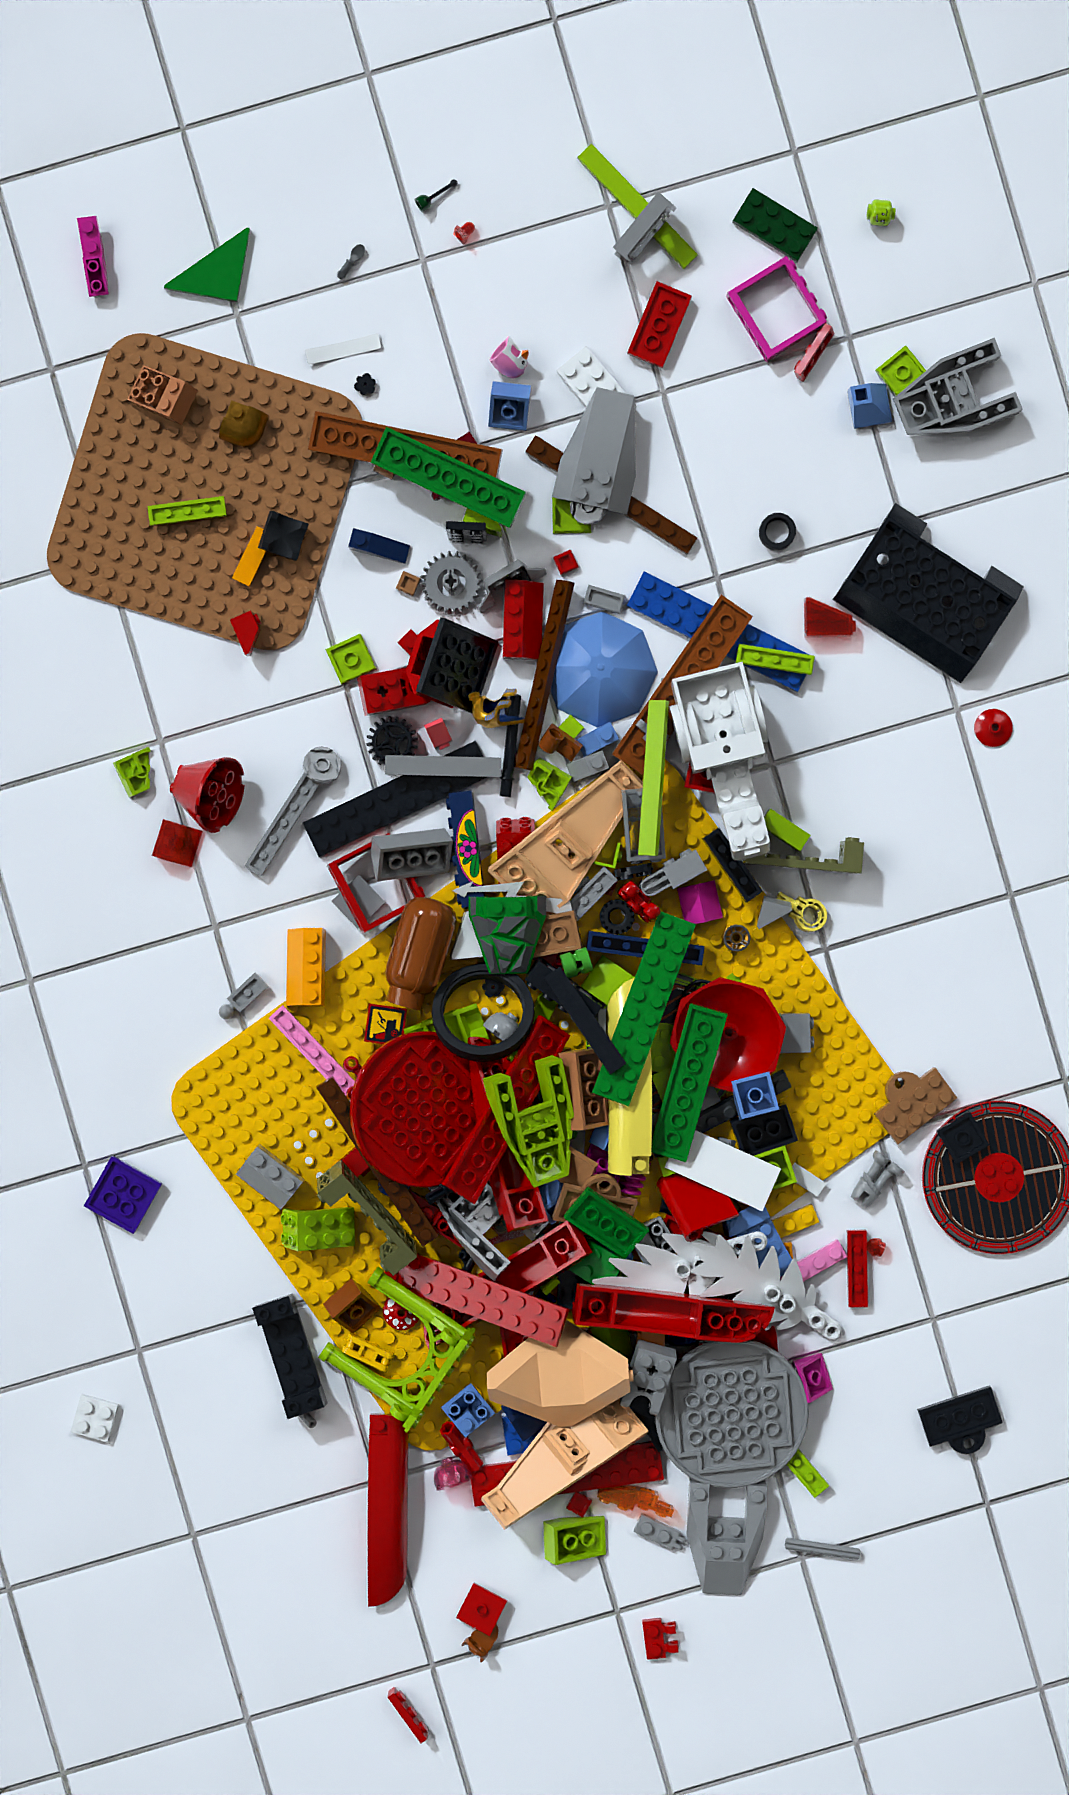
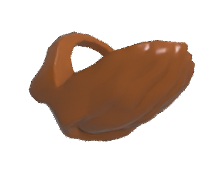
(481, 1643)

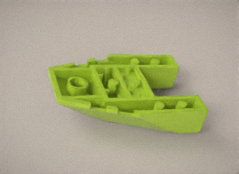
(541, 1132)

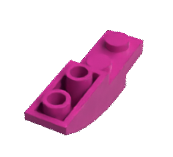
(93, 256)

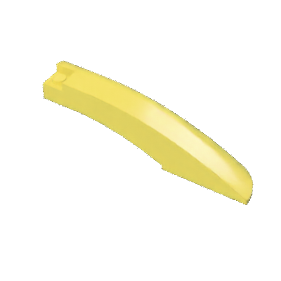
(629, 1126)

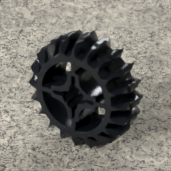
(376, 748)

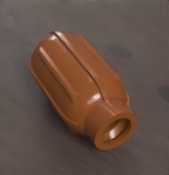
(419, 951)

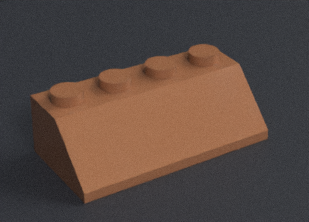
(581, 1075)

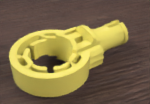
(797, 914)

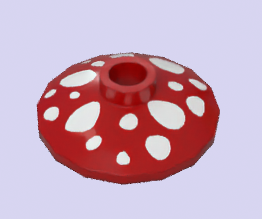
(396, 1321)

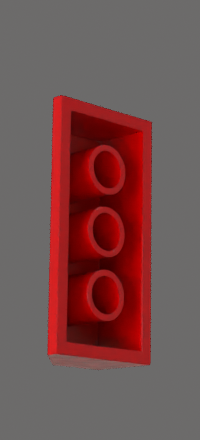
(523, 619)

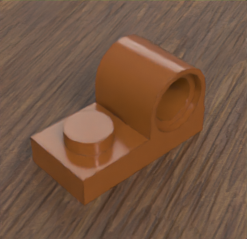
(559, 741)

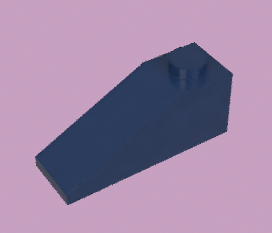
(378, 546)

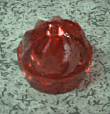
(876, 1247)

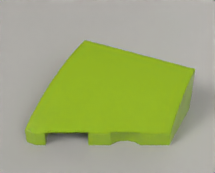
(134, 772)
(549, 781)

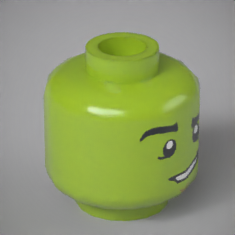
(880, 212)

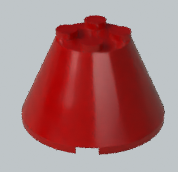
(210, 791)

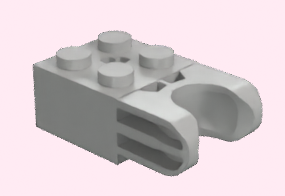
(673, 873)
(650, 1380)

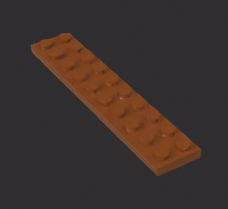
(360, 440)
(702, 653)

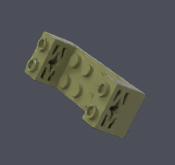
(849, 859)
(400, 1246)

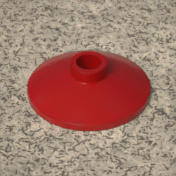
(984, 731)

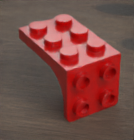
(511, 833)

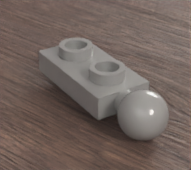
(243, 996)

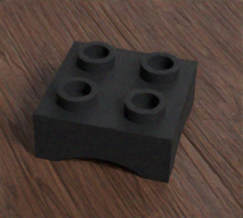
(283, 535)

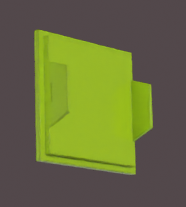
(564, 521)

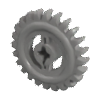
(450, 563)

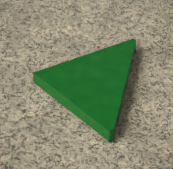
(217, 273)

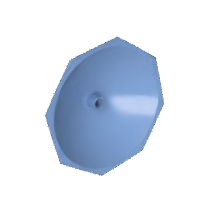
(602, 670)

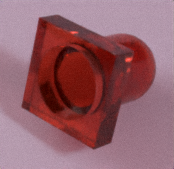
(464, 231)

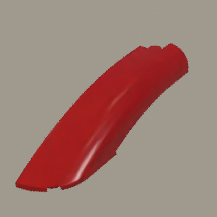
(511, 1188)
(531, 1267)
(669, 1313)
(387, 1507)

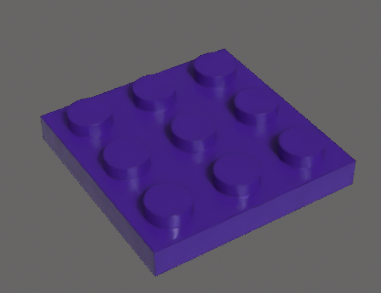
(123, 1194)

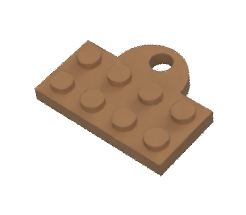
(913, 1103)
(612, 1192)

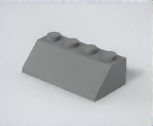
(411, 854)

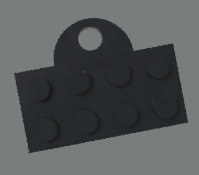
(961, 1419)

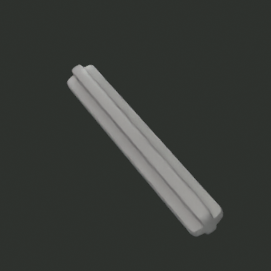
(822, 1548)

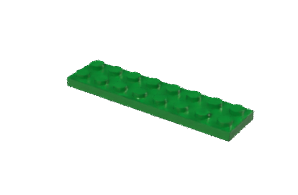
(448, 477)
(688, 1082)

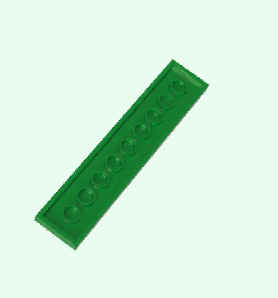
(645, 1006)

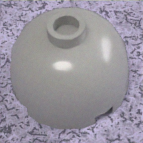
(501, 1025)

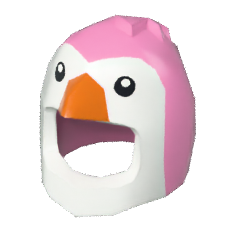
(509, 359)

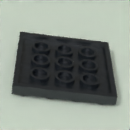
(456, 664)

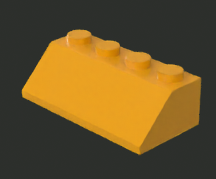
(306, 967)

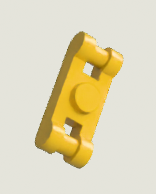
(368, 1352)

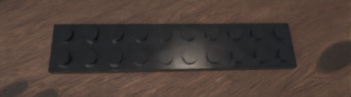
(385, 805)

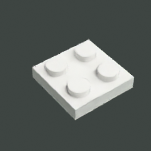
(94, 1418)

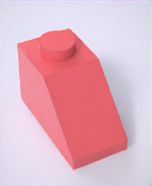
(438, 734)

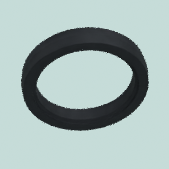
(473, 1052)

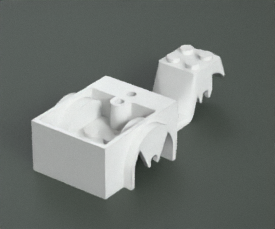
(716, 712)

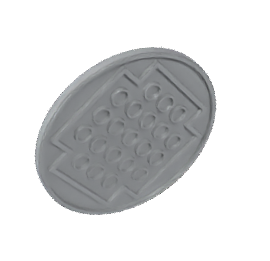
(732, 1413)

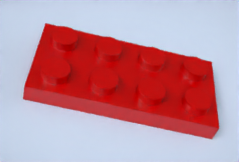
(659, 324)

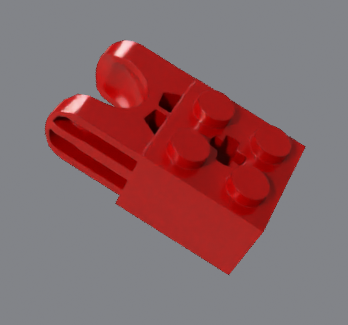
(396, 695)

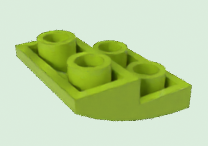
(605, 979)

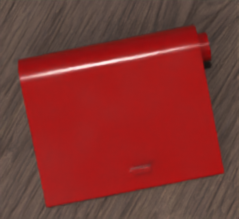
(694, 1205)

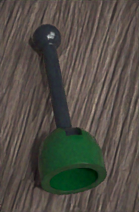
(424, 202)

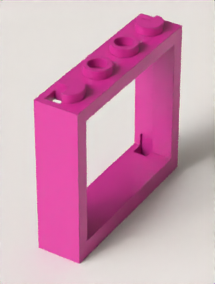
(751, 326)

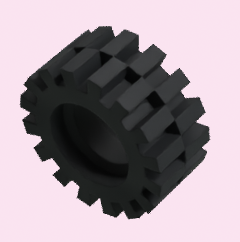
(616, 928)

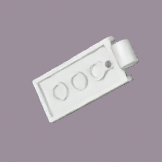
(586, 373)

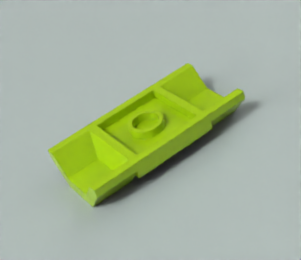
(461, 1022)

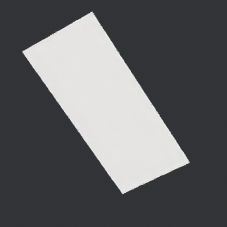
(727, 1170)

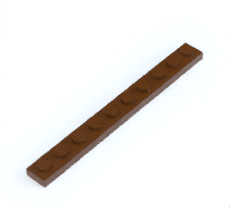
(637, 510)
(544, 674)
(397, 1192)

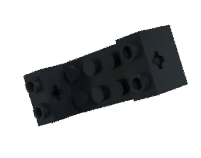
(291, 1355)

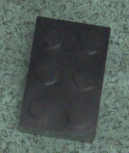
(764, 1131)

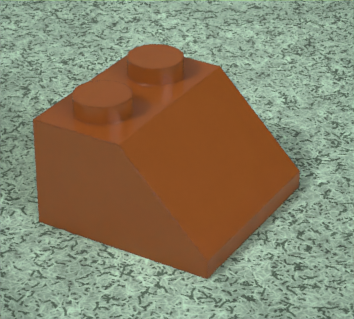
(351, 1306)

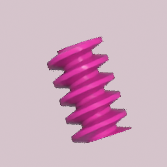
(632, 1183)

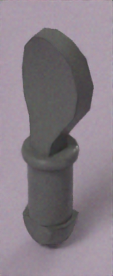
(356, 254)

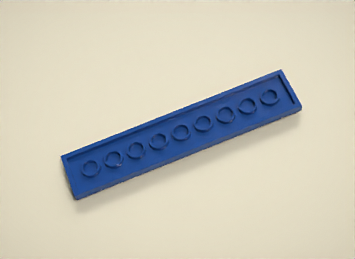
(686, 613)

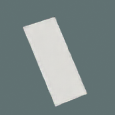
(808, 1180)

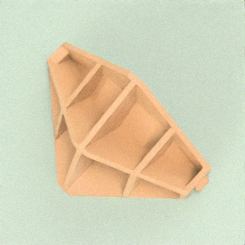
(560, 1381)

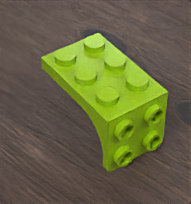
(318, 1228)

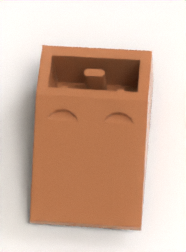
(162, 394)

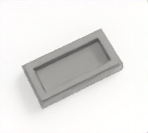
(604, 599)

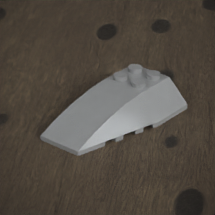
(601, 454)

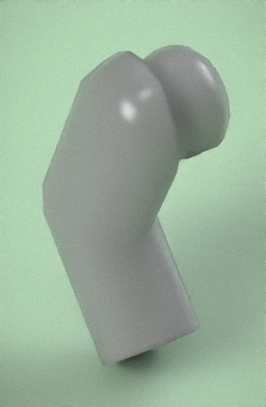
(308, 1420)

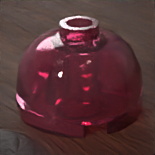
(451, 1473)

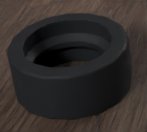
(763, 536)

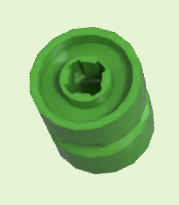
(569, 962)

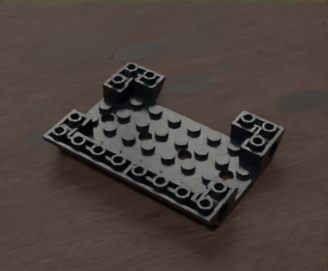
(916, 613)

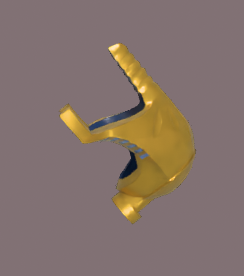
(492, 713)

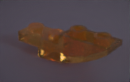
(628, 1495)

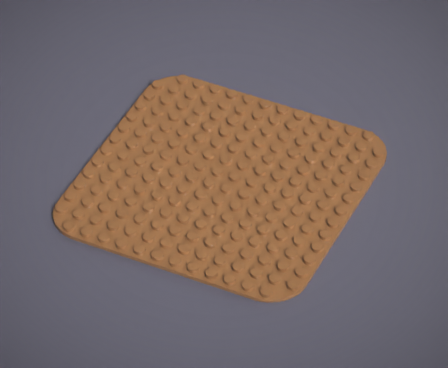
(143, 460)

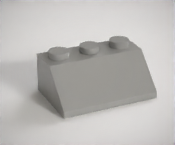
(270, 1176)

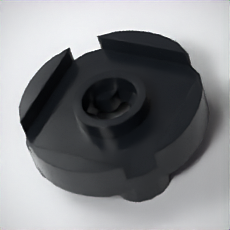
(639, 870)

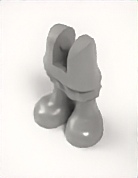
(866, 1182)

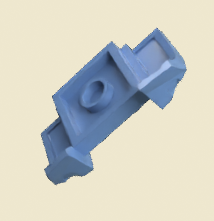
(754, 1220)

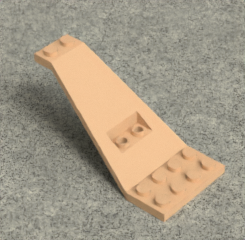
(584, 830)
(551, 1467)

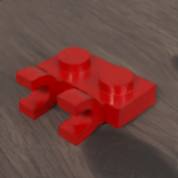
(654, 1638)

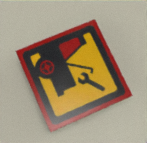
(384, 1023)

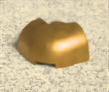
(242, 424)

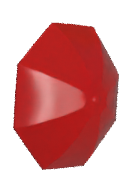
(751, 1031)

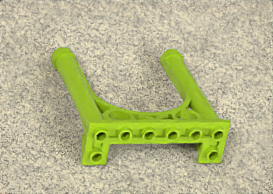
(403, 1404)

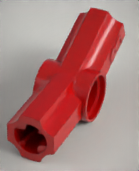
(461, 1446)

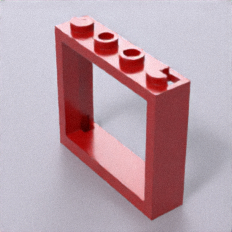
(350, 899)

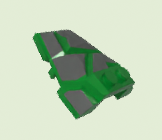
(507, 930)

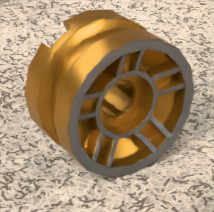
(743, 941)

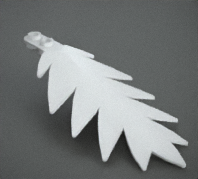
(669, 1270)
(762, 1284)

